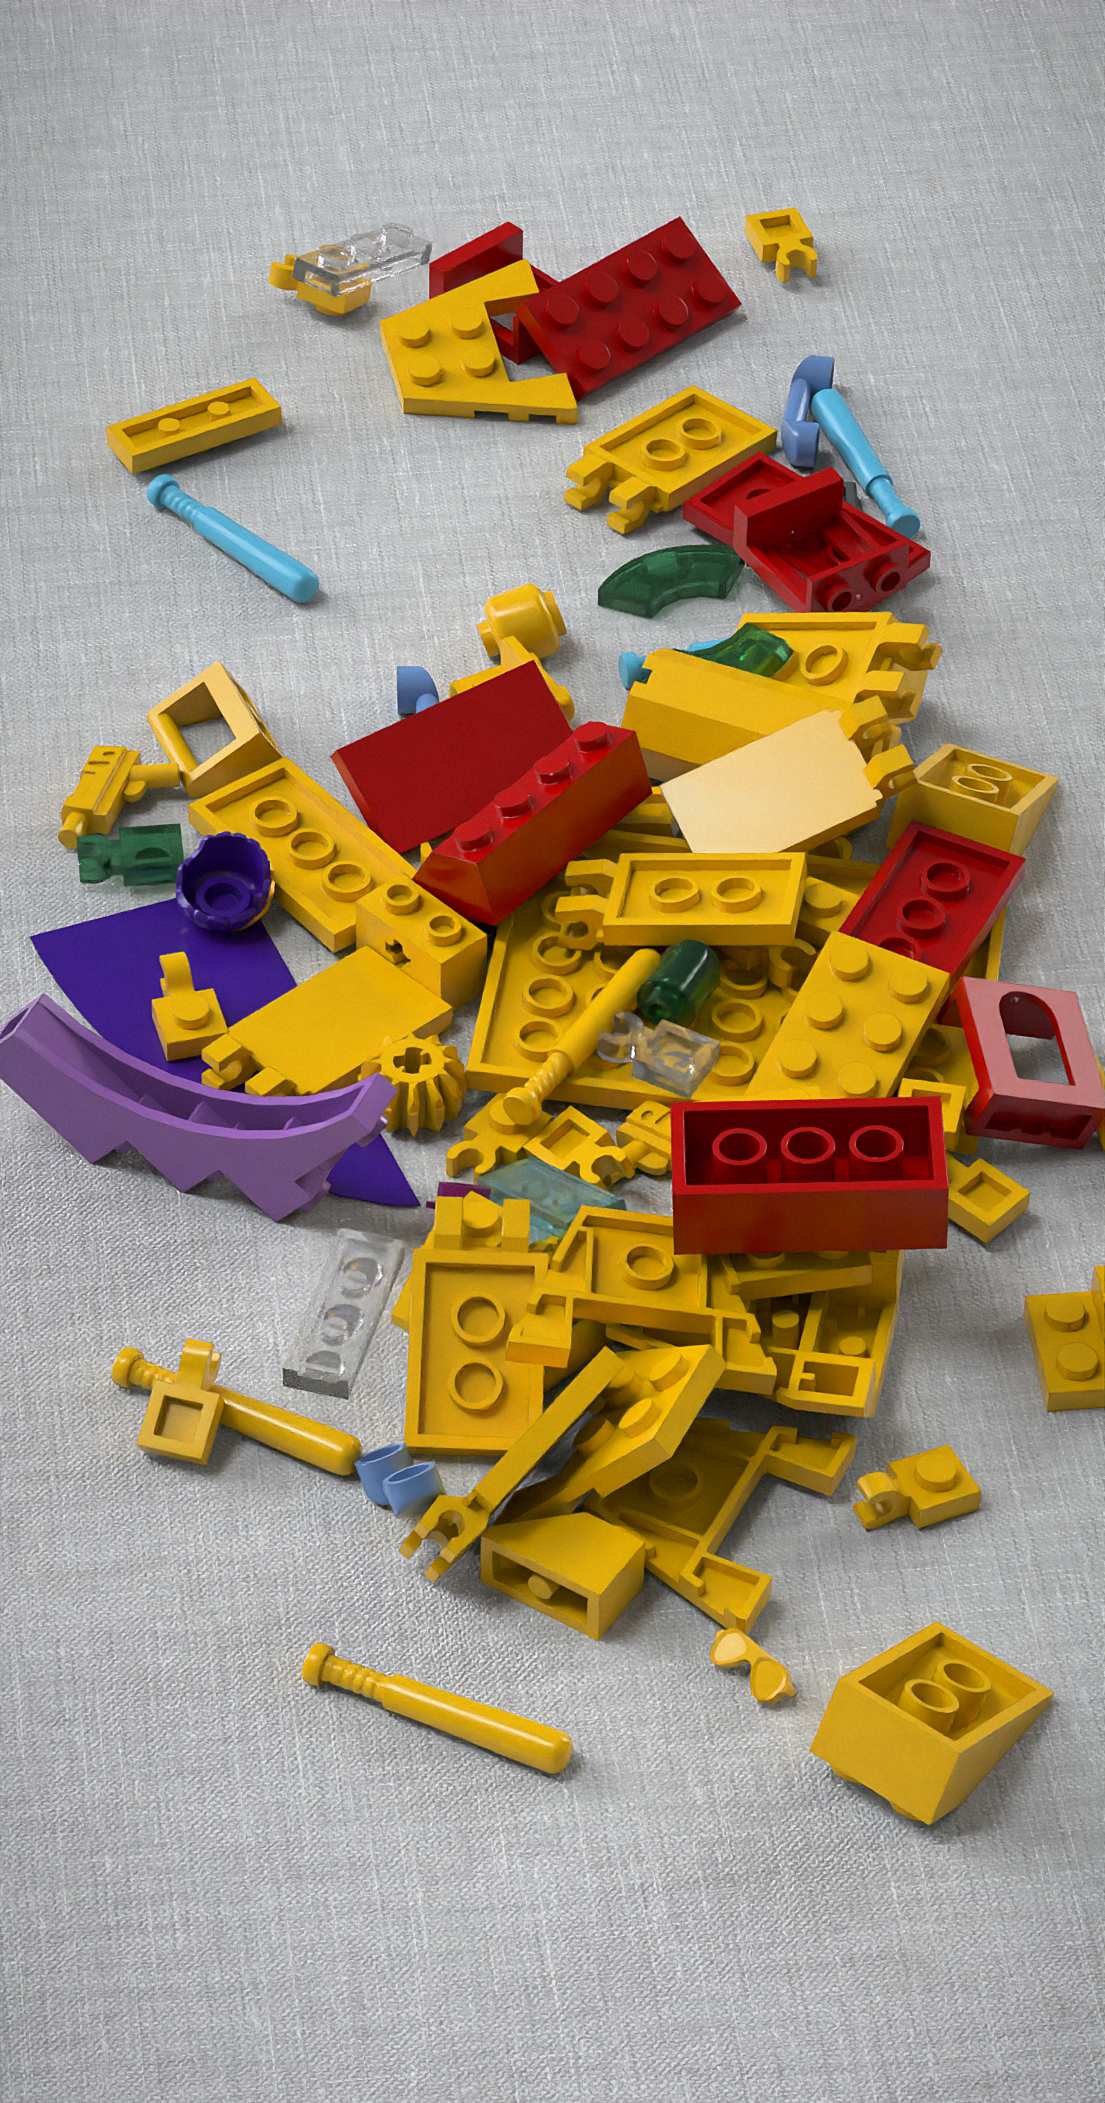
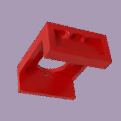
(481, 257)
(808, 509)
(1017, 1106)

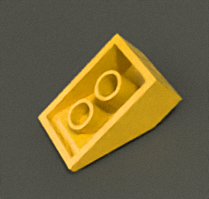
(975, 799)
(927, 1721)

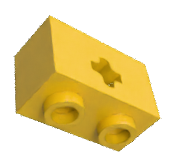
(434, 940)

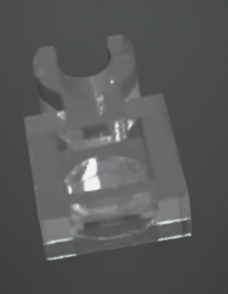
(664, 1056)

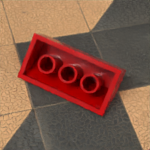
(538, 824)

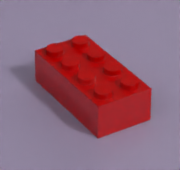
(809, 1175)

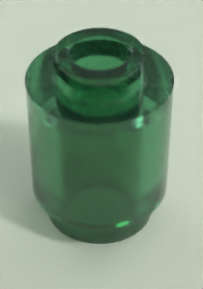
(679, 984)

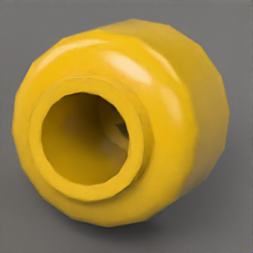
(527, 616)

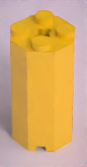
(707, 709)

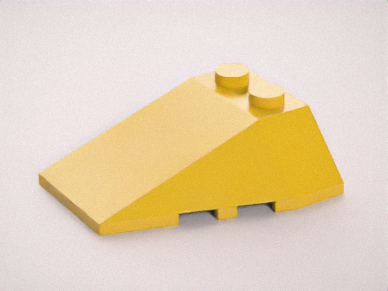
(824, 1343)

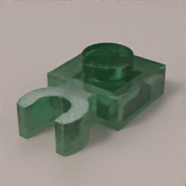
(140, 854)

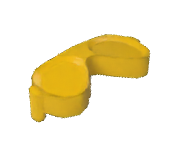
(768, 1677)

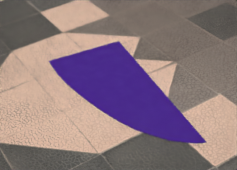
(115, 971)

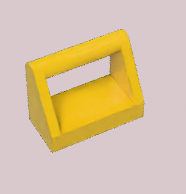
(204, 698)

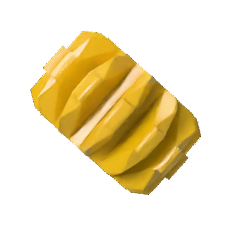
(427, 1081)

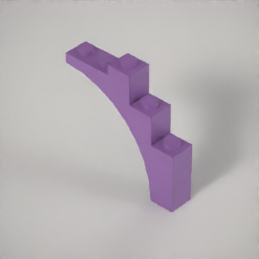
(191, 1132)

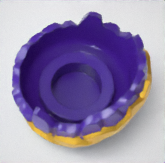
(225, 883)

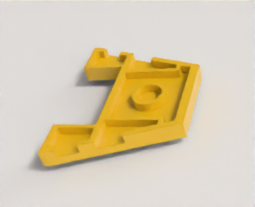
(450, 360)
(626, 1272)
(637, 1429)
(695, 1498)

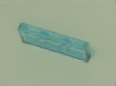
(552, 1192)

